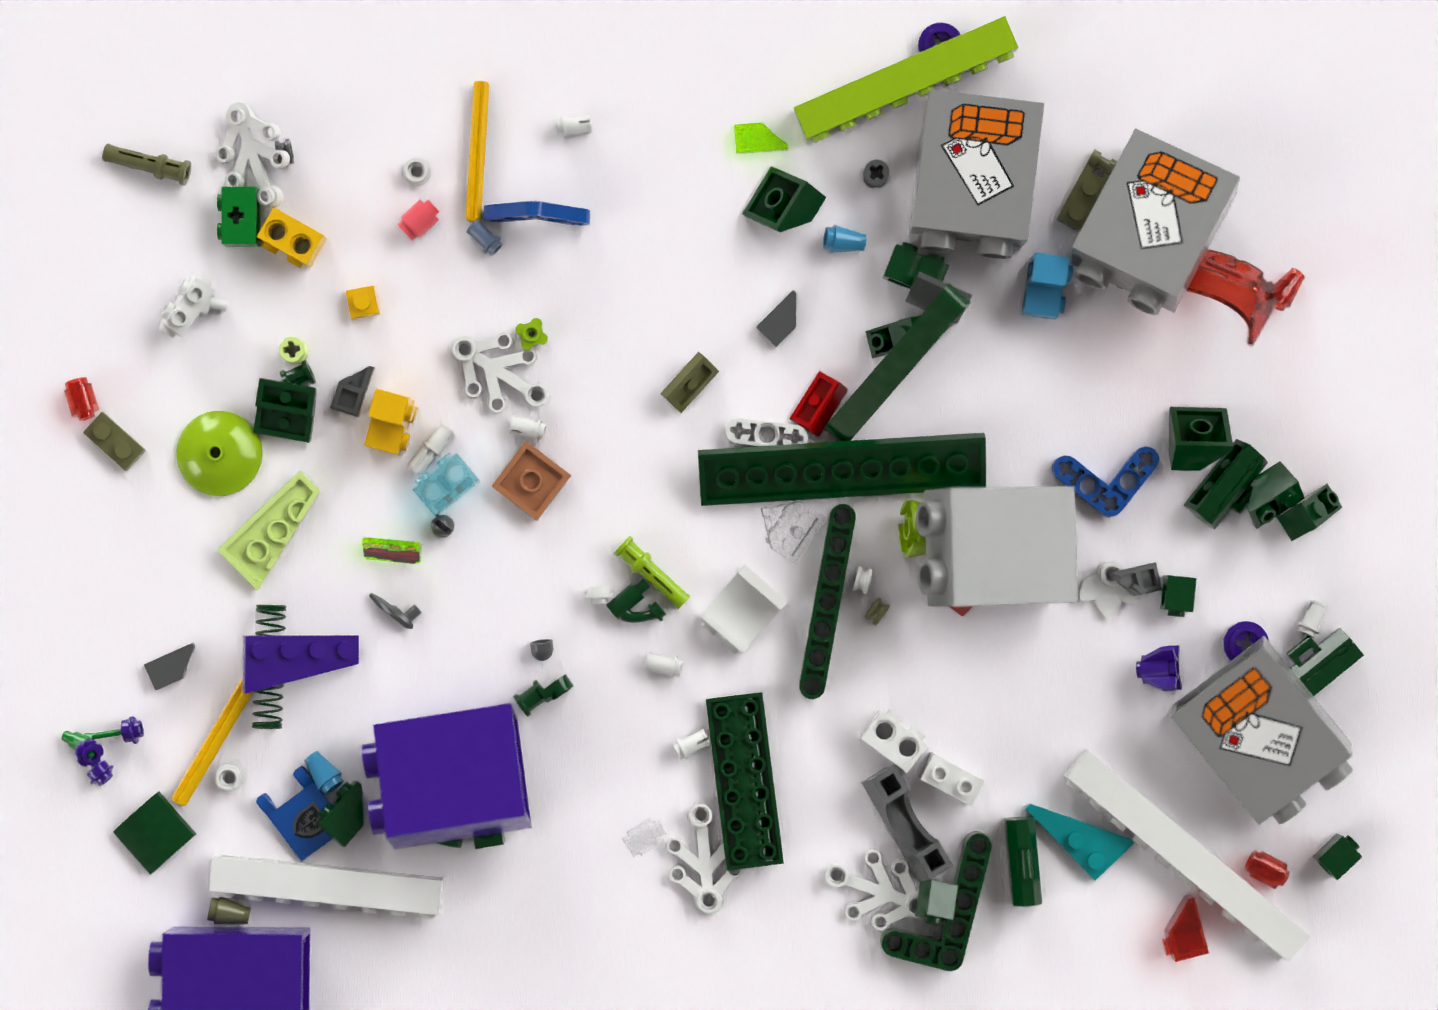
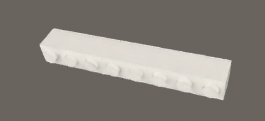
(326, 884)

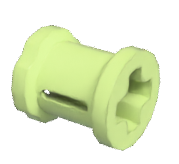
(299, 356)

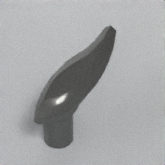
(404, 619)

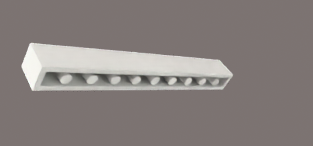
(1186, 855)

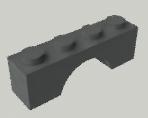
(892, 802)

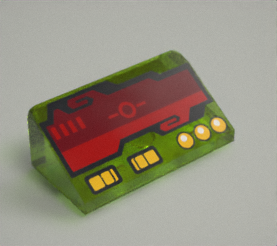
(392, 550)

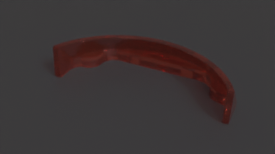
(1238, 287)

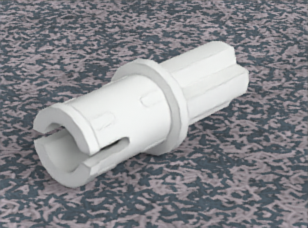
(431, 448)

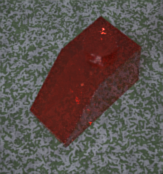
(1185, 932)

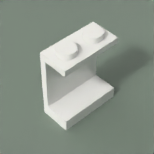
(742, 610)

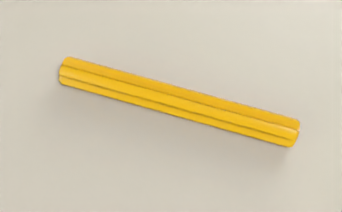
(477, 151)
(211, 746)

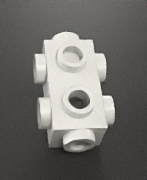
(193, 300)

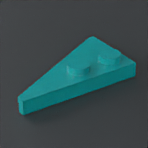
(1087, 844)

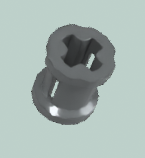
(877, 182)

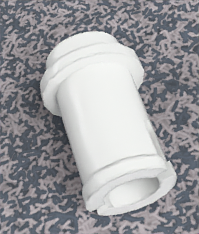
(573, 125)
(528, 428)
(1312, 618)
(664, 664)
(691, 744)

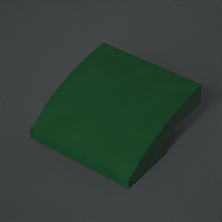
(285, 410)
(154, 832)

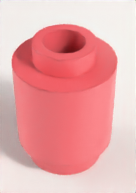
(418, 219)

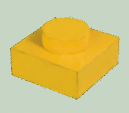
(362, 302)

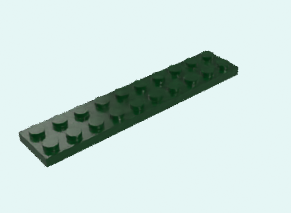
(841, 469)

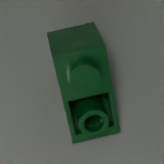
(885, 337)
(1273, 494)
(1310, 512)
(345, 816)

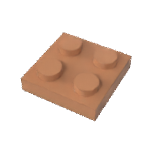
(531, 480)

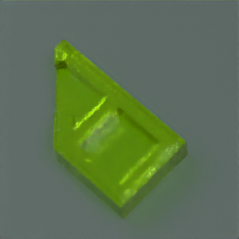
(756, 139)

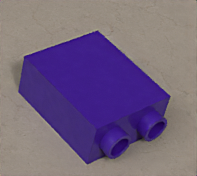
(447, 777)
(232, 968)

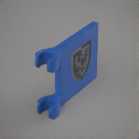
(298, 816)

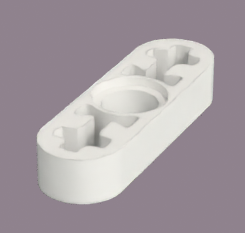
(774, 425)

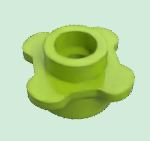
(533, 326)

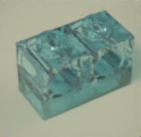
(450, 490)

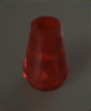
(1287, 288)

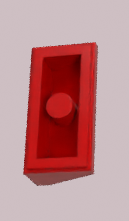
(819, 403)

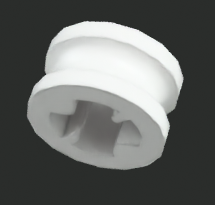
(862, 579)

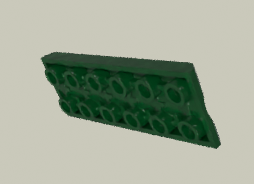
(744, 781)

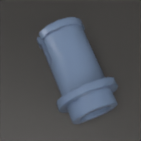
(484, 238)

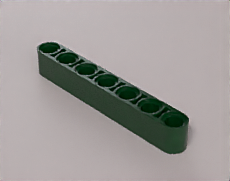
(897, 364)
(818, 613)

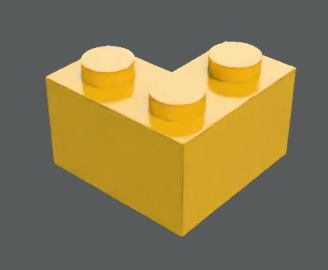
(390, 421)

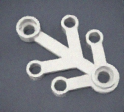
(251, 152)
(495, 368)
(703, 865)
(883, 891)

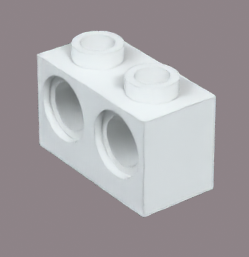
(890, 746)
(951, 779)

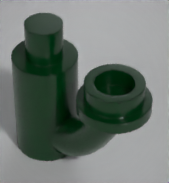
(628, 598)

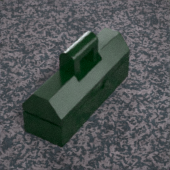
(1225, 483)
(1327, 662)
(1023, 861)

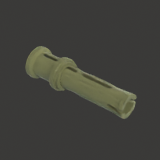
(160, 166)

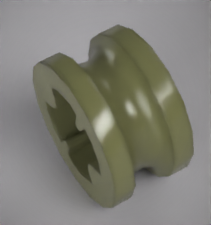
(877, 611)

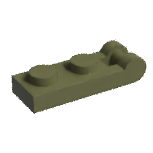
(1085, 192)

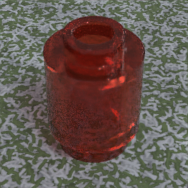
(81, 399)
(1267, 869)

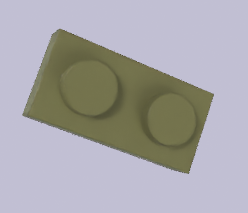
(689, 382)
(114, 441)

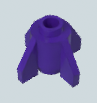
(1161, 668)

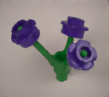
(90, 753)

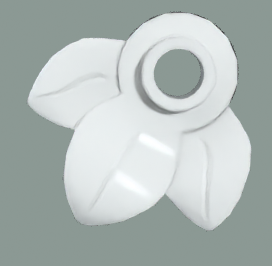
(1106, 593)

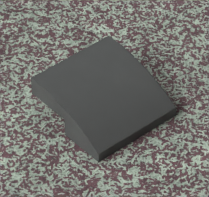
(926, 289)

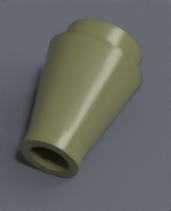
(227, 912)

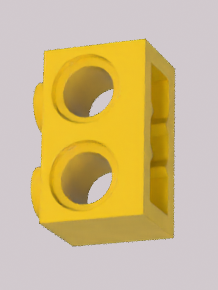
(294, 233)

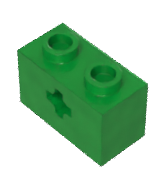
(246, 231)

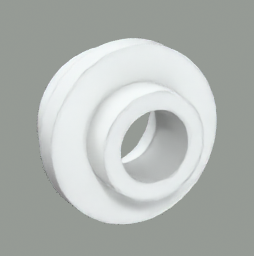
(413, 163)
(599, 594)
(220, 778)

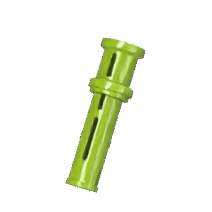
(641, 563)

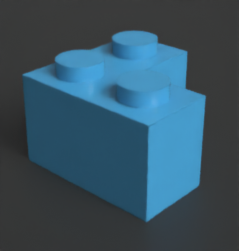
(1044, 285)

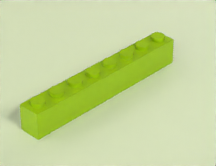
(906, 78)

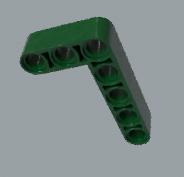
(964, 915)

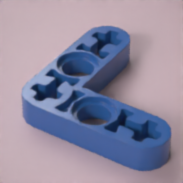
(536, 210)
(1114, 488)

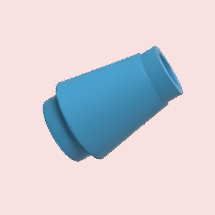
(843, 240)
(323, 773)

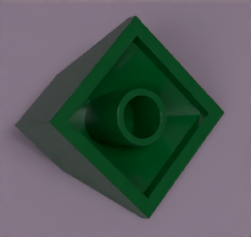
(783, 201)
(1198, 437)

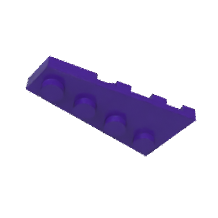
(288, 658)

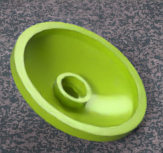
(238, 458)

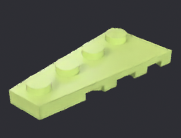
(266, 533)

